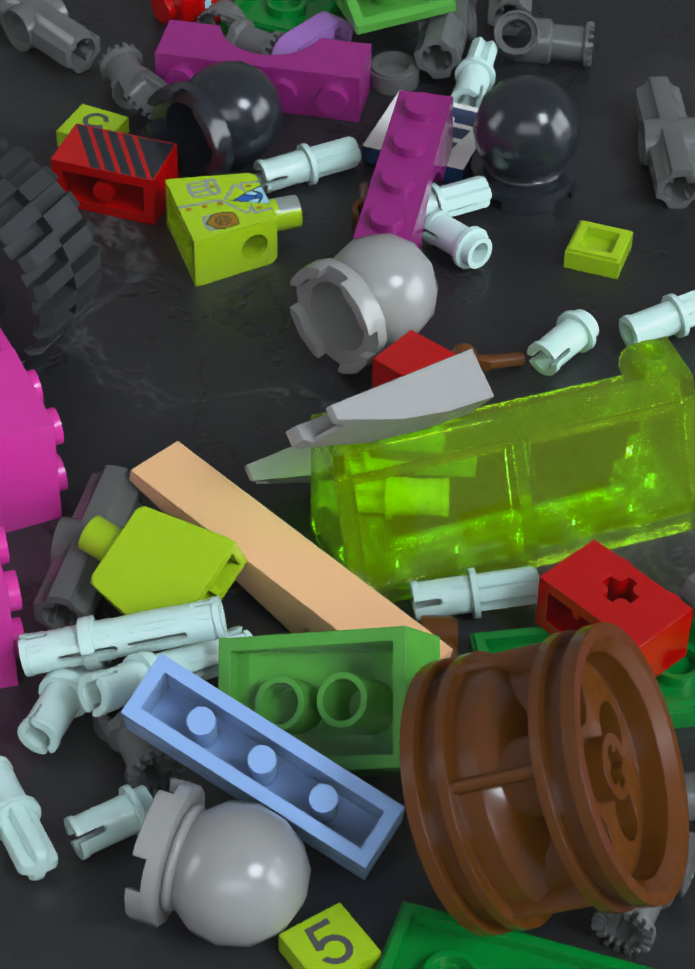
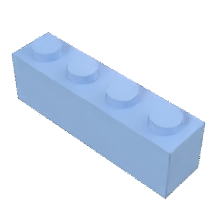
(262, 765)

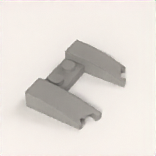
(389, 410)

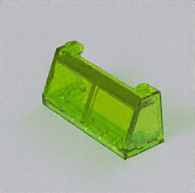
(516, 479)

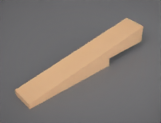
(283, 567)

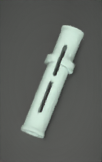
(111, 638)
(113, 687)

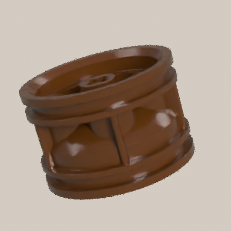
(544, 781)

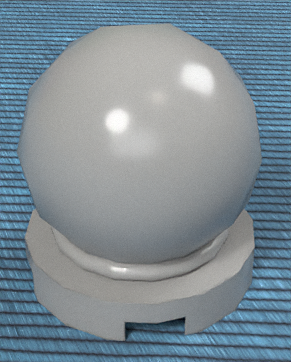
(363, 299)
(224, 869)

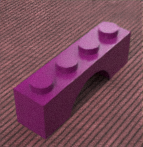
(319, 81)
(408, 163)

